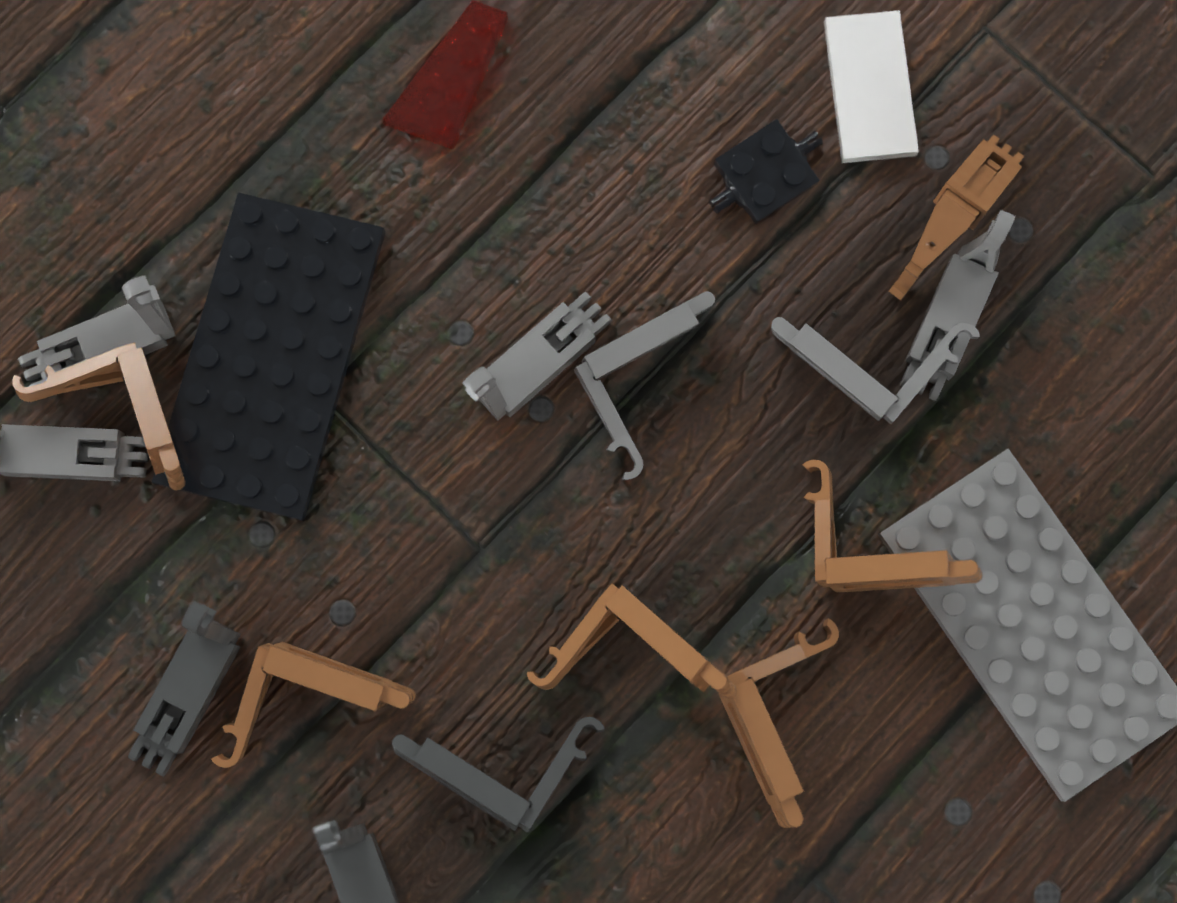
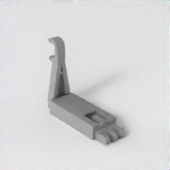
(959, 300)
(139, 321)
(624, 351)
(536, 358)
(853, 379)
(61, 450)

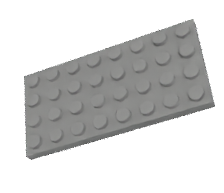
(1039, 627)

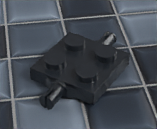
(766, 171)

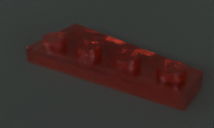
(448, 82)

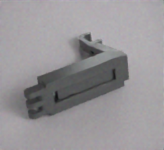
(185, 687)
(484, 790)
(355, 864)

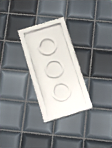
(871, 86)

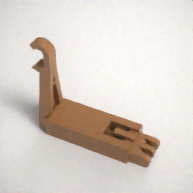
(961, 205)
(110, 368)
(876, 571)
(648, 626)
(315, 673)
(757, 730)

